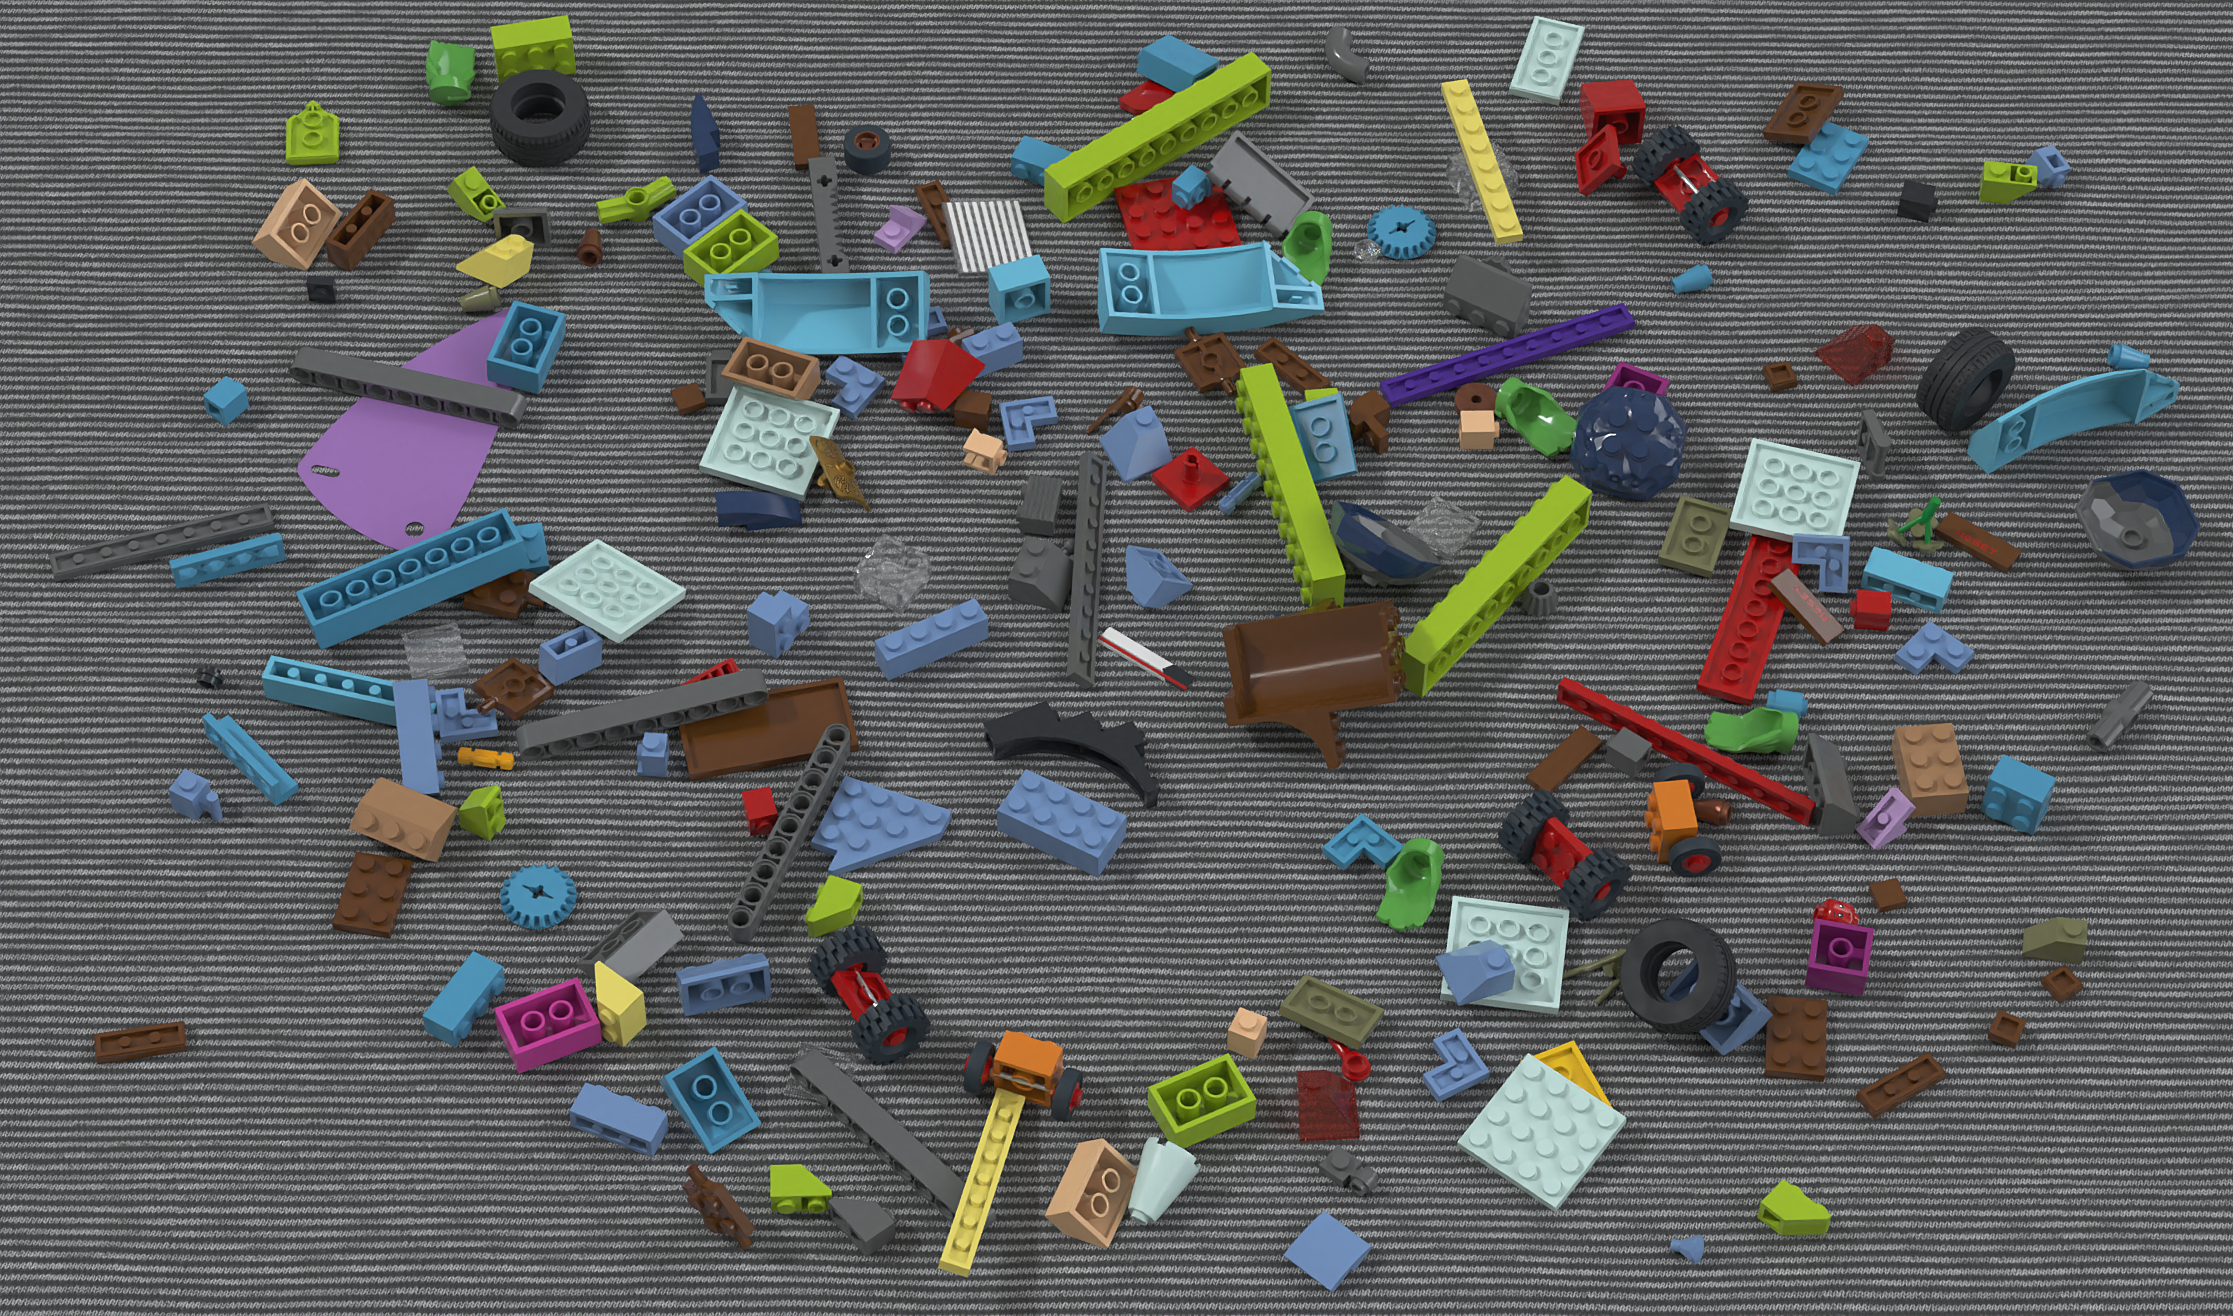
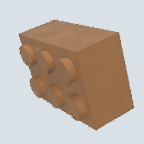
(1930, 769)

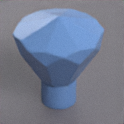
(1691, 1248)

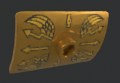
(838, 471)

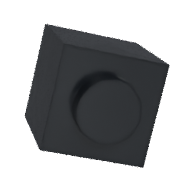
(1917, 201)

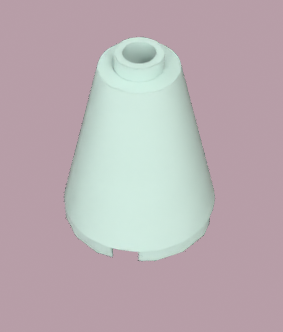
(1160, 1179)

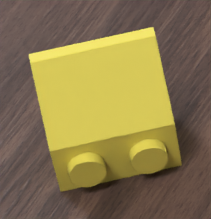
(500, 262)
(619, 1006)

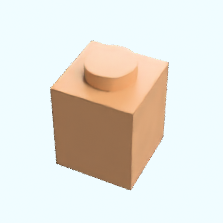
(1477, 429)
(1247, 1033)

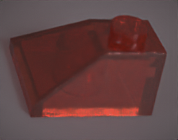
(1857, 352)
(1325, 1106)

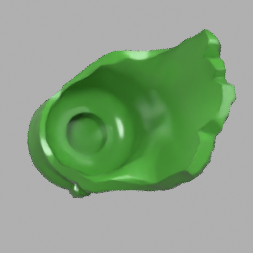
(449, 72)
(1310, 245)
(1535, 416)
(1757, 731)
(1412, 885)

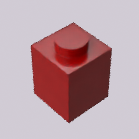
(1871, 610)
(759, 810)

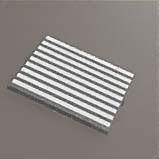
(985, 234)

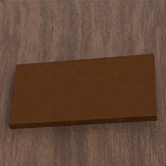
(770, 734)

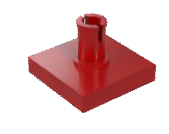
(1599, 161)
(1190, 479)

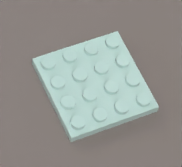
(767, 442)
(1793, 492)
(607, 590)
(1532, 940)
(1541, 1132)

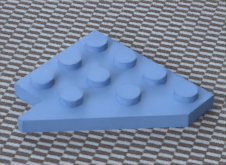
(875, 824)

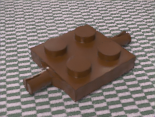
(1210, 362)
(504, 595)
(512, 689)
(717, 1207)

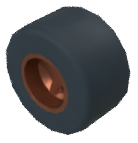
(867, 149)

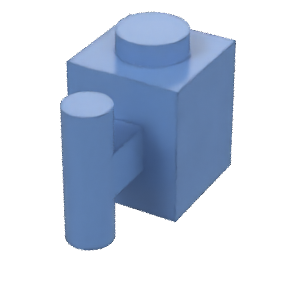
(193, 796)

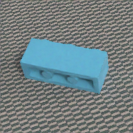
(1907, 579)

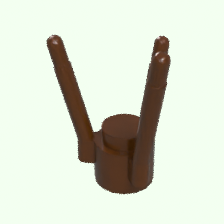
(1127, 402)

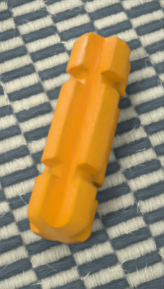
(485, 758)

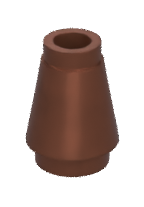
(590, 248)
(1713, 811)

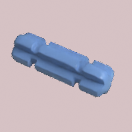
(1240, 493)

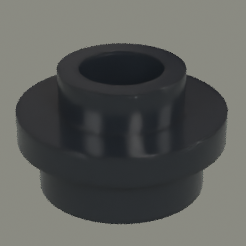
(209, 677)

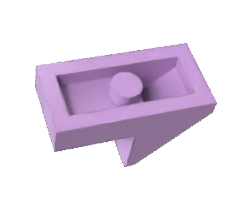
(899, 229)
(1886, 819)

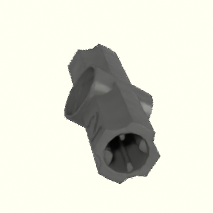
(2119, 716)

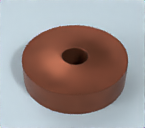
(1475, 393)

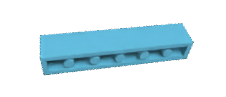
(330, 690)

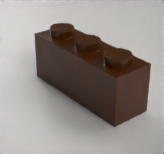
(360, 230)

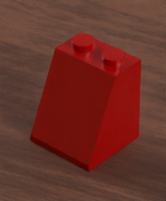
(1613, 104)
(934, 375)

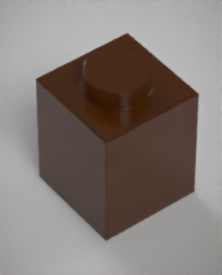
(972, 410)

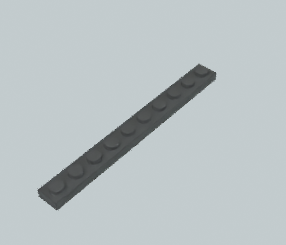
(1086, 570)

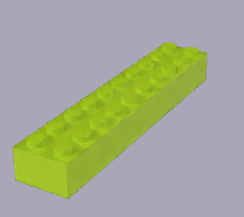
(1157, 137)
(1289, 486)
(1494, 583)

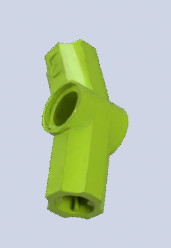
(636, 202)

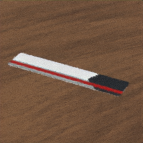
(1146, 659)

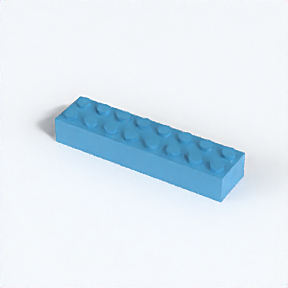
(413, 578)

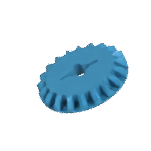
(1399, 245)
(545, 911)

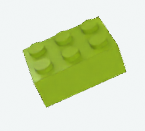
(532, 46)
(733, 246)
(1202, 1102)

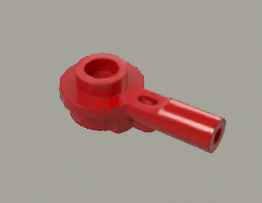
(1354, 1065)

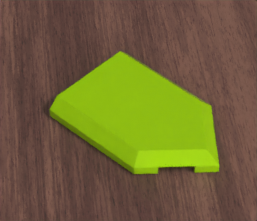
(312, 136)

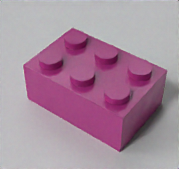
(548, 1025)

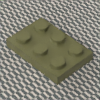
(1695, 536)
(1331, 1011)

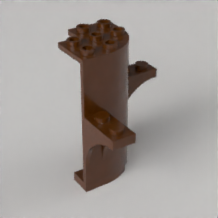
(1315, 664)

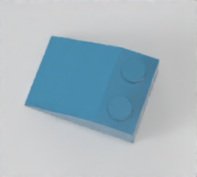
(710, 1100)

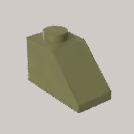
(2056, 940)

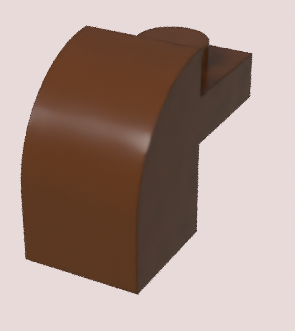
(1367, 420)

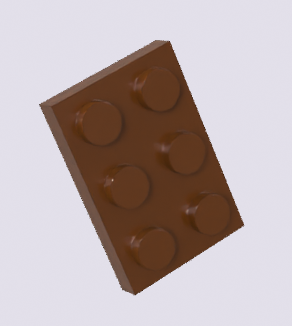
(1803, 113)
(373, 895)
(1796, 1038)

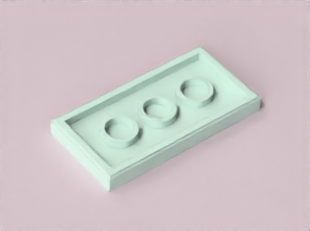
(1546, 60)

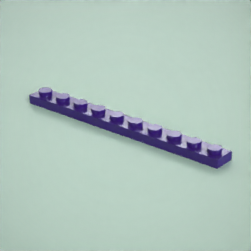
(1506, 355)

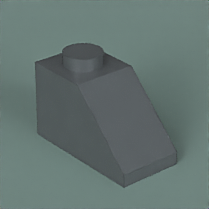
(863, 1223)

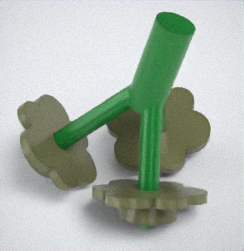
(1921, 524)

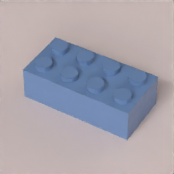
(1061, 823)

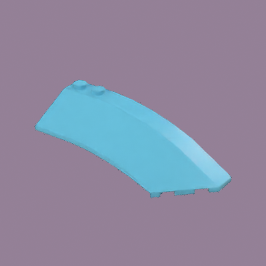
(1201, 289)
(825, 310)
(2071, 409)

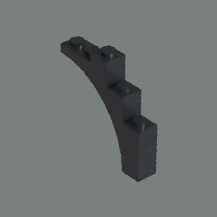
(1081, 736)

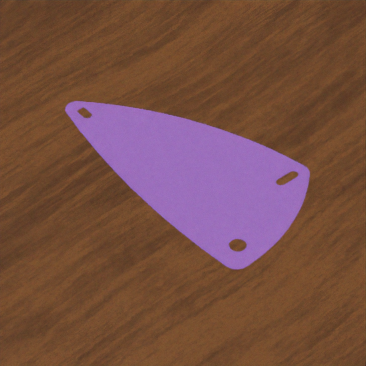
(407, 460)

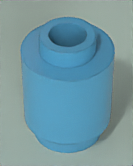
(1787, 701)

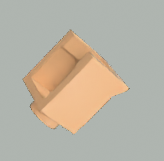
(984, 452)

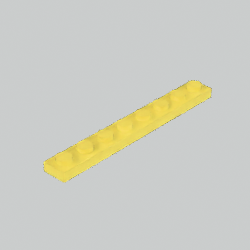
(1481, 162)
(981, 1183)

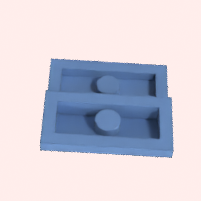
(1327, 1251)

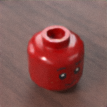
(1836, 911)

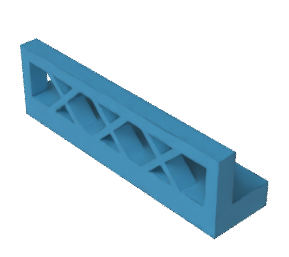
(227, 560)
(250, 758)

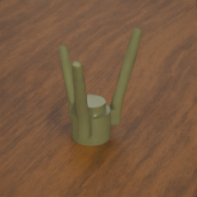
(1610, 966)

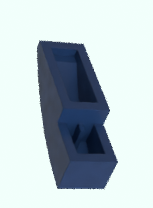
(704, 136)
(756, 510)

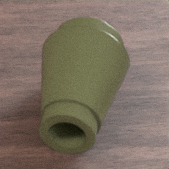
(482, 299)

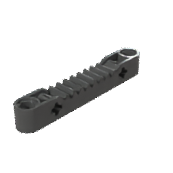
(825, 198)

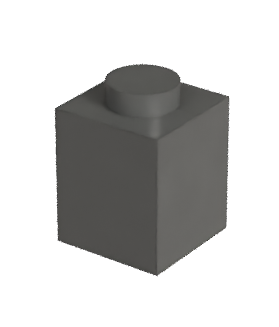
(1628, 752)

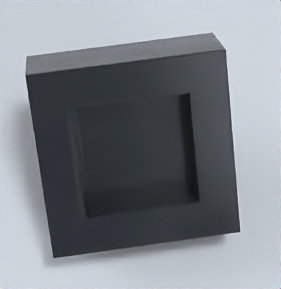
(321, 288)

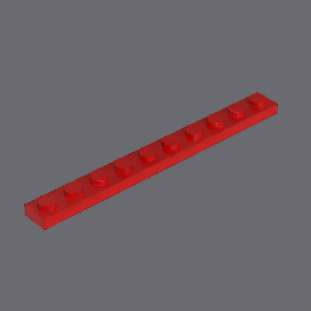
(1684, 750)

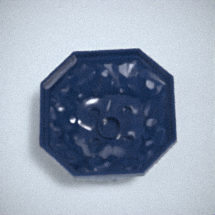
(1628, 443)

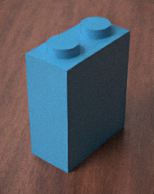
(1175, 63)

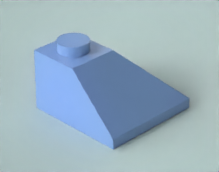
(1137, 445)
(1153, 577)
(1477, 971)

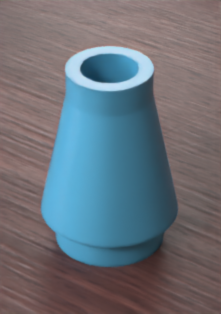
(1692, 280)
(2125, 357)

